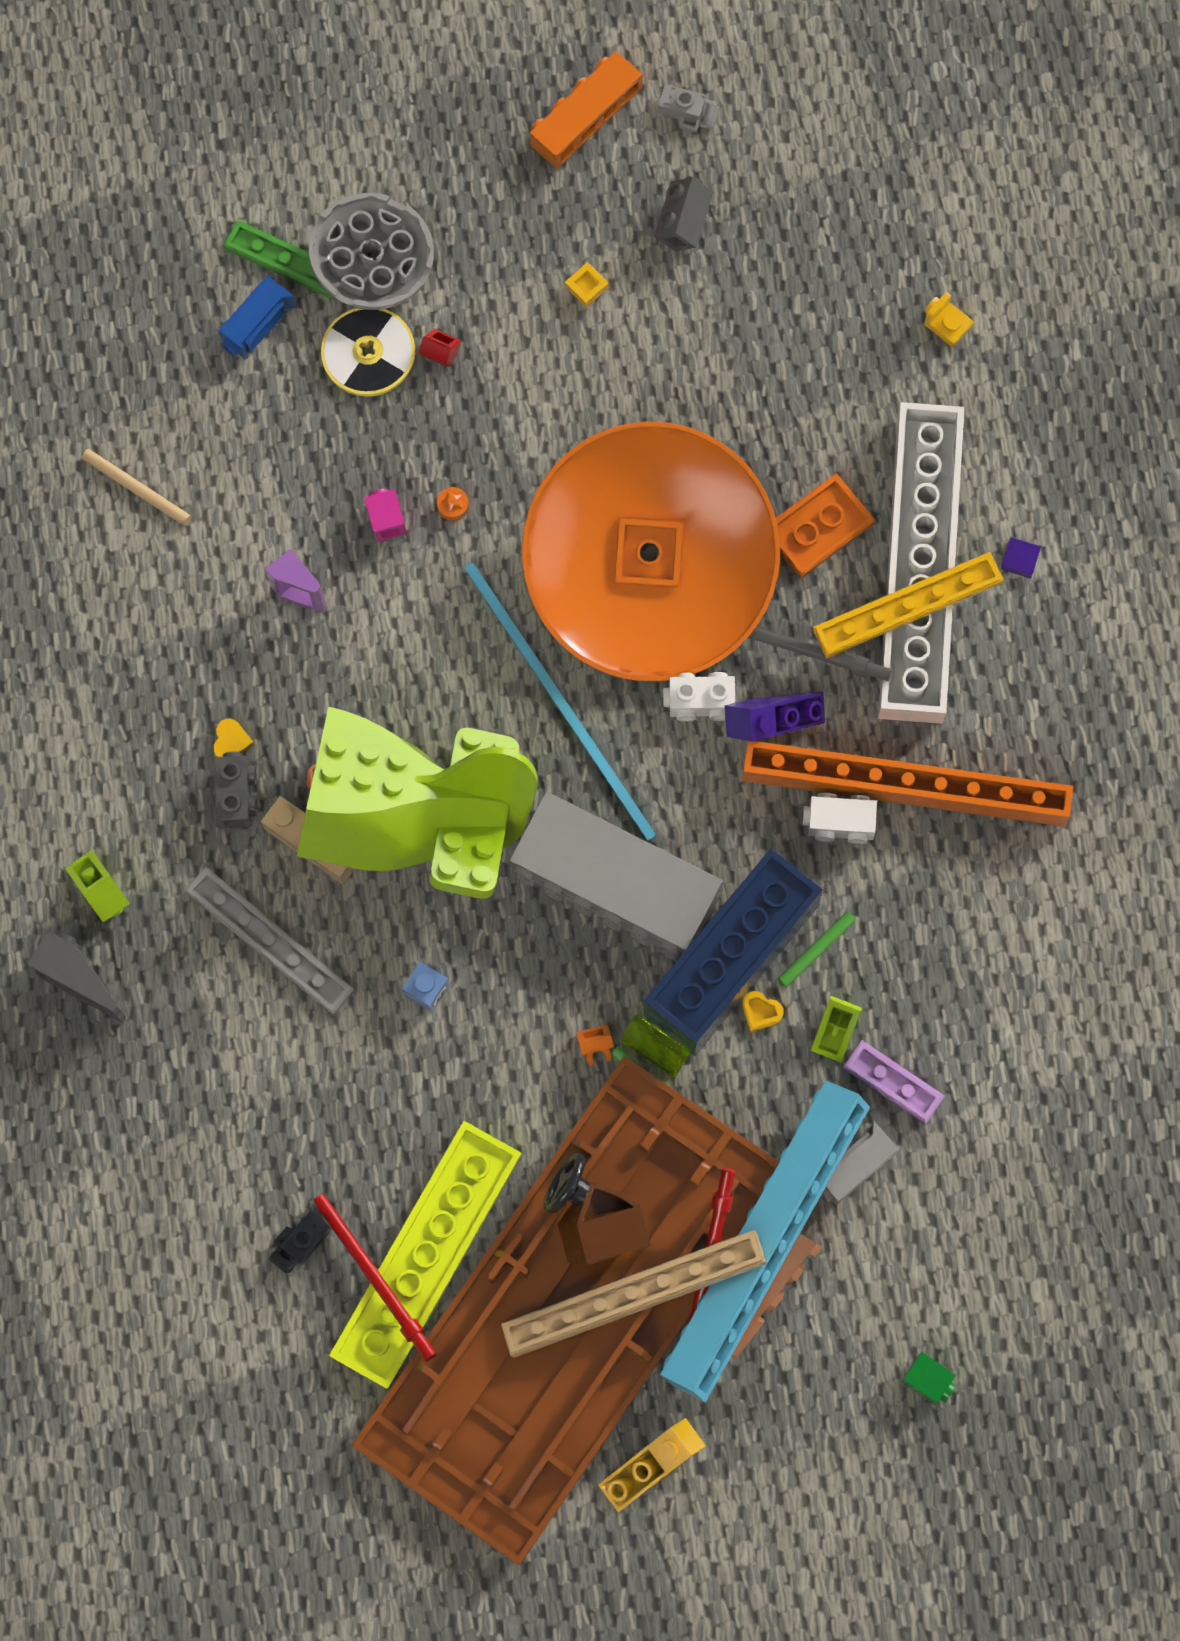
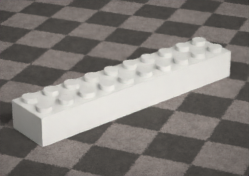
(920, 547)

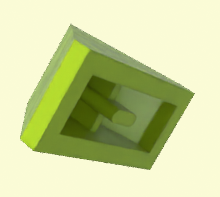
(836, 1029)

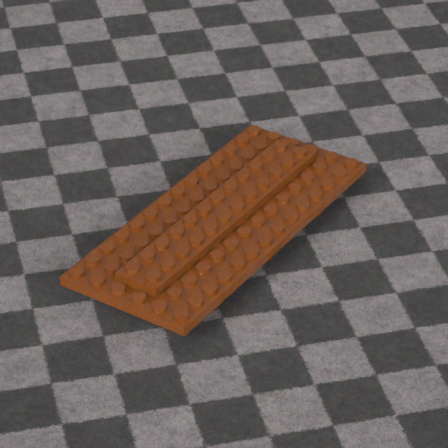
(509, 1435)

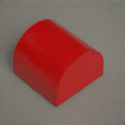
(439, 347)

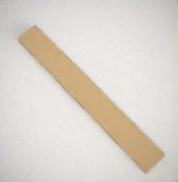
(634, 1293)

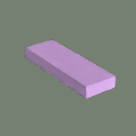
(893, 1082)

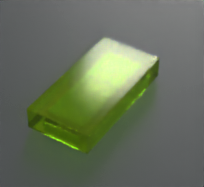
(655, 1046)

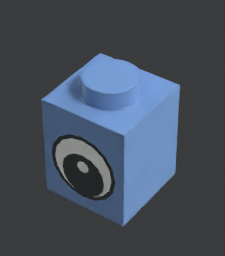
(426, 987)

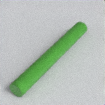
(816, 949)

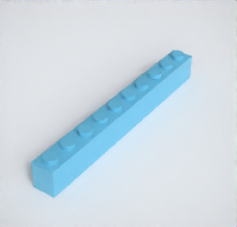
(778, 1220)

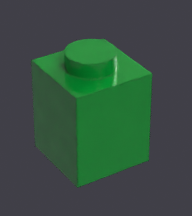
(930, 1379)

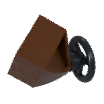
(599, 1219)

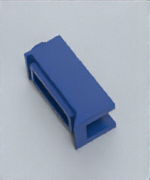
(255, 317)

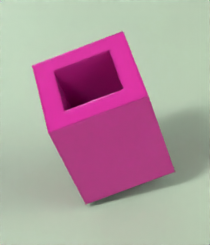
(385, 514)

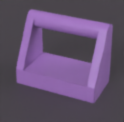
(295, 582)

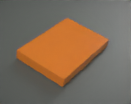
(821, 525)

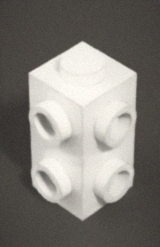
(699, 696)
(841, 818)

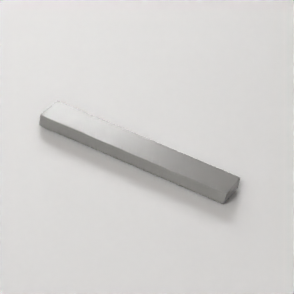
(269, 941)

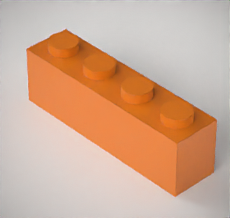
(585, 109)

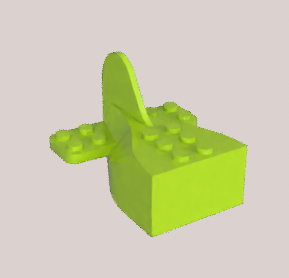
(392, 807)

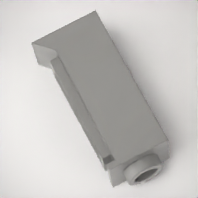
(859, 1164)

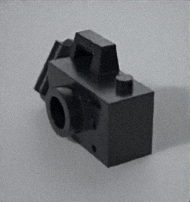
(300, 1242)

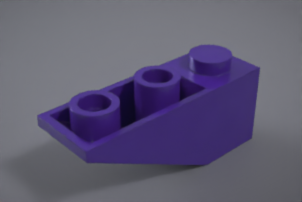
(774, 715)

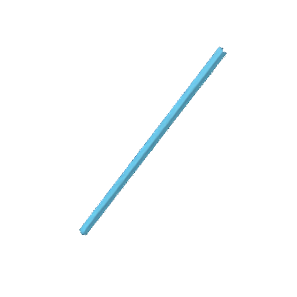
(560, 702)

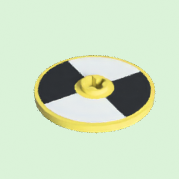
(375, 373)

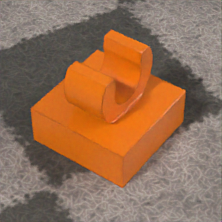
(595, 1040)

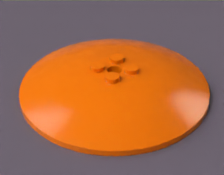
(711, 540)

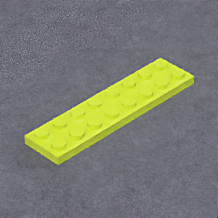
(427, 1251)

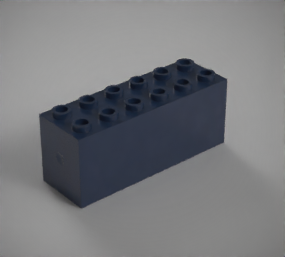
(732, 952)

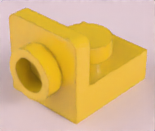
(947, 320)

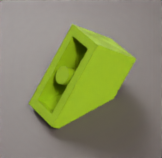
(97, 886)

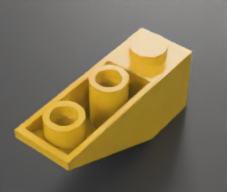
(651, 1464)

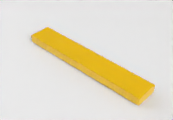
(908, 605)

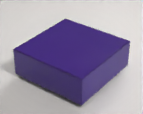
(1020, 557)

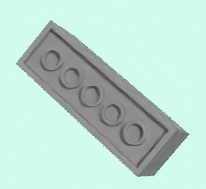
(615, 876)

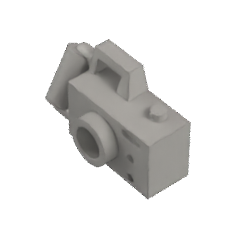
(687, 107)

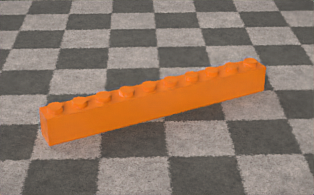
(908, 783)

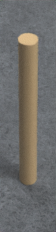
(136, 487)

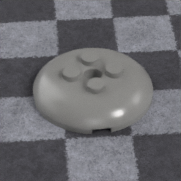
(377, 226)

